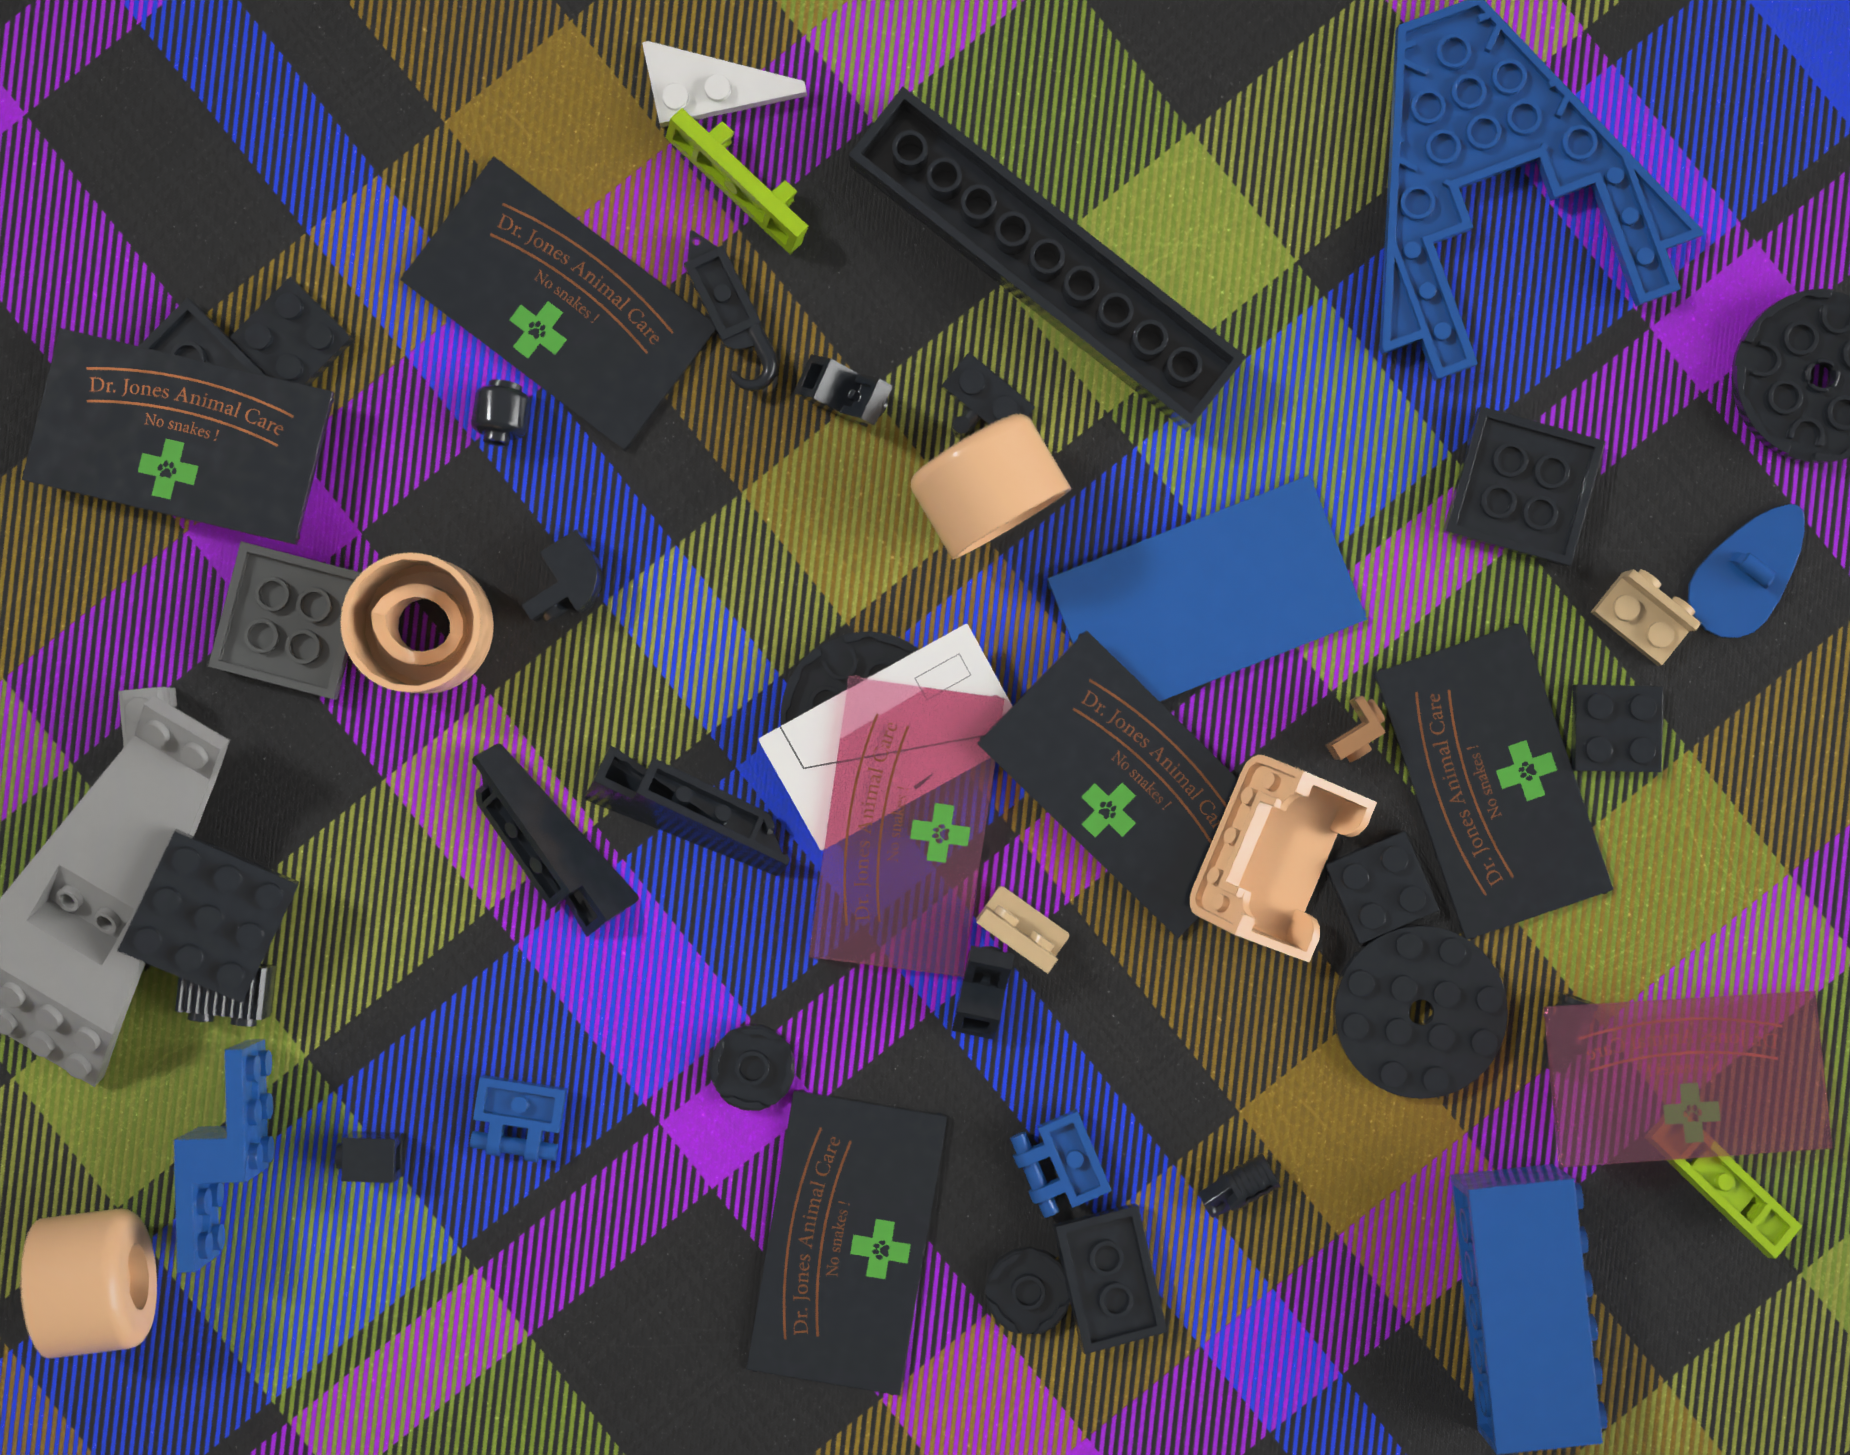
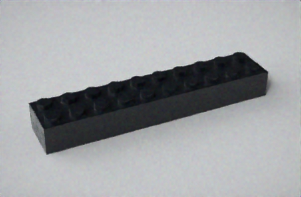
(1045, 259)

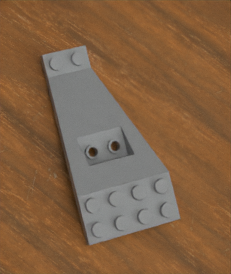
(76, 898)

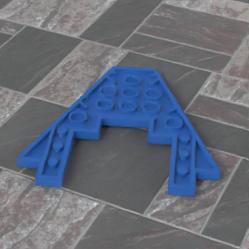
(1474, 107)

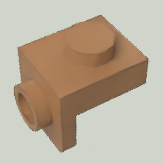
(1356, 741)

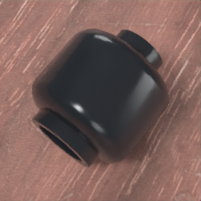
(501, 412)

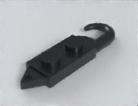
(729, 308)

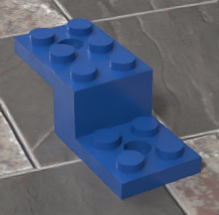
(222, 1155)

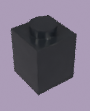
(370, 1156)

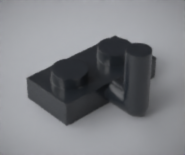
(983, 395)

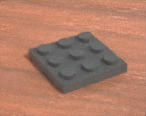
(284, 621)

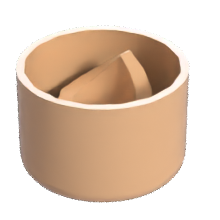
(988, 484)
(373, 614)
(88, 1283)

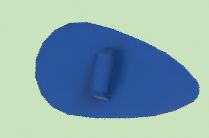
(1747, 573)

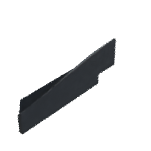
(687, 809)
(548, 844)

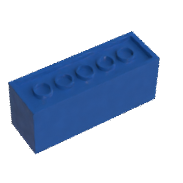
(1528, 1308)

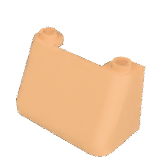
(1274, 853)

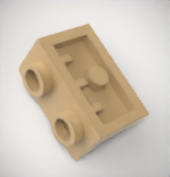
(1646, 615)
(1023, 928)

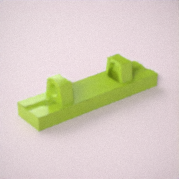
(711, 157)
(1741, 1201)

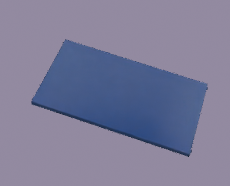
(1215, 591)

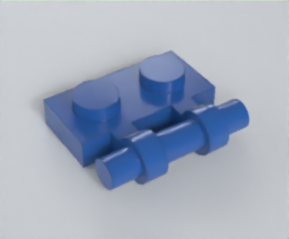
(518, 1105)
(1072, 1157)

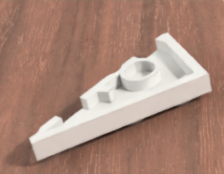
(711, 85)

